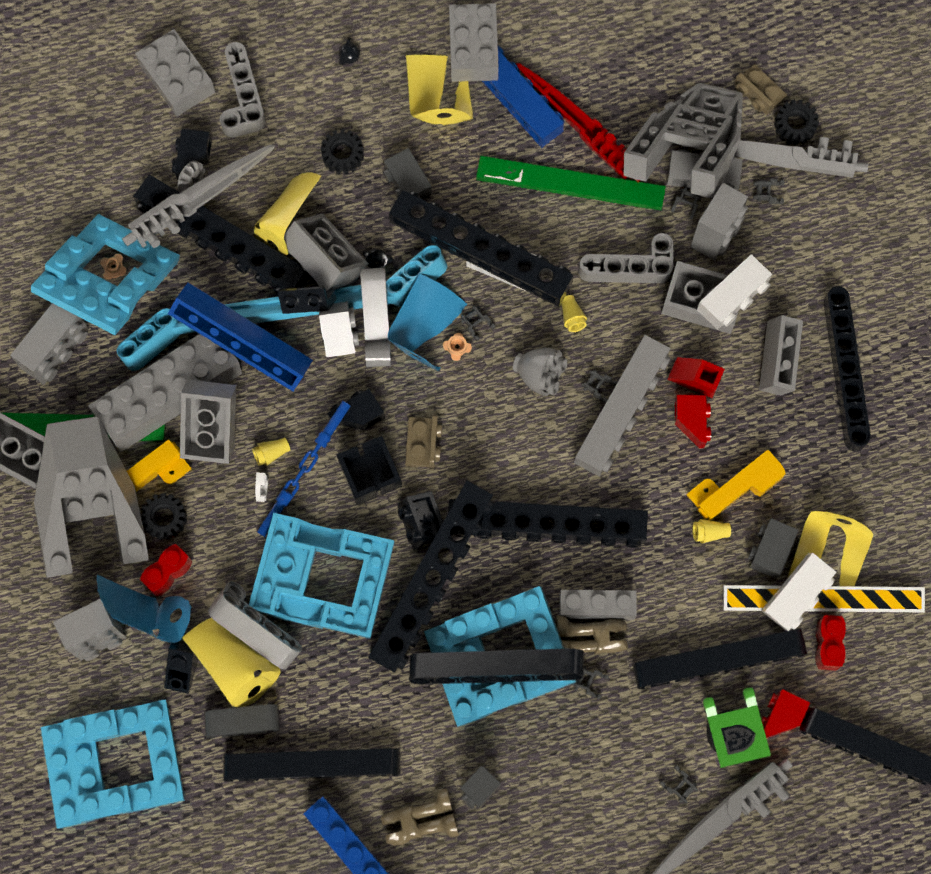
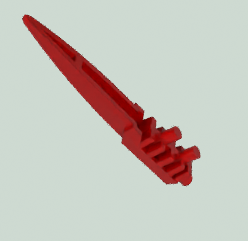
(590, 130)

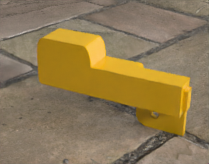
(161, 462)
(757, 477)

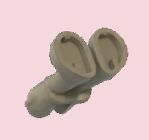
(600, 632)
(412, 829)

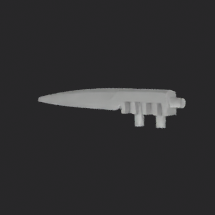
(812, 160)
(186, 203)
(743, 799)

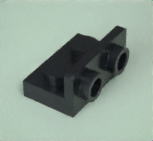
(306, 299)
(420, 518)

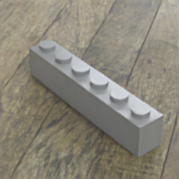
(622, 405)

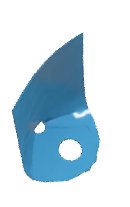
(424, 315)
(143, 611)

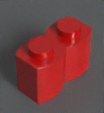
(170, 566)
(831, 650)

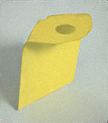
(425, 88)
(280, 214)
(815, 536)
(231, 662)

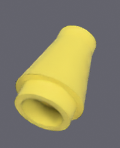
(573, 315)
(269, 451)
(710, 530)

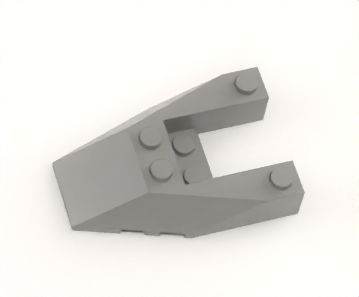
(701, 119)
(83, 481)

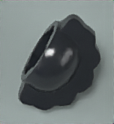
(349, 52)
(375, 256)

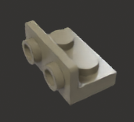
(760, 90)
(422, 441)

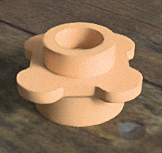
(119, 269)
(457, 339)

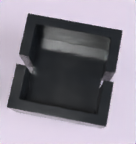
(369, 472)

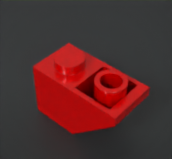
(696, 375)
(692, 416)
(785, 713)

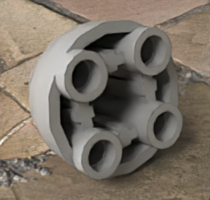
(541, 369)

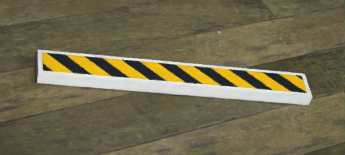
(832, 600)

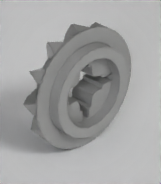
(191, 170)

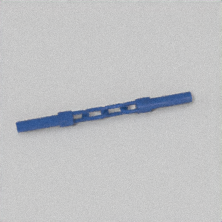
(324, 437)

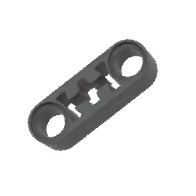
(241, 721)

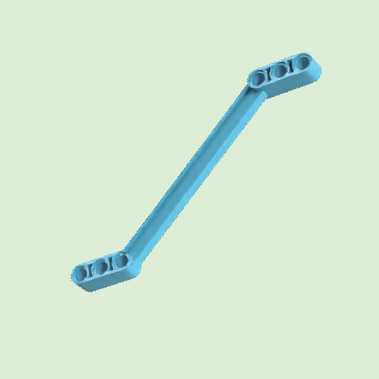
(164, 329)

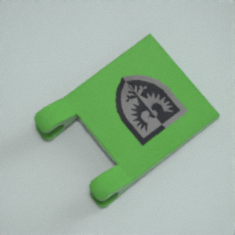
(737, 733)

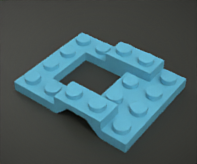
(90, 296)
(288, 564)
(464, 634)
(76, 767)

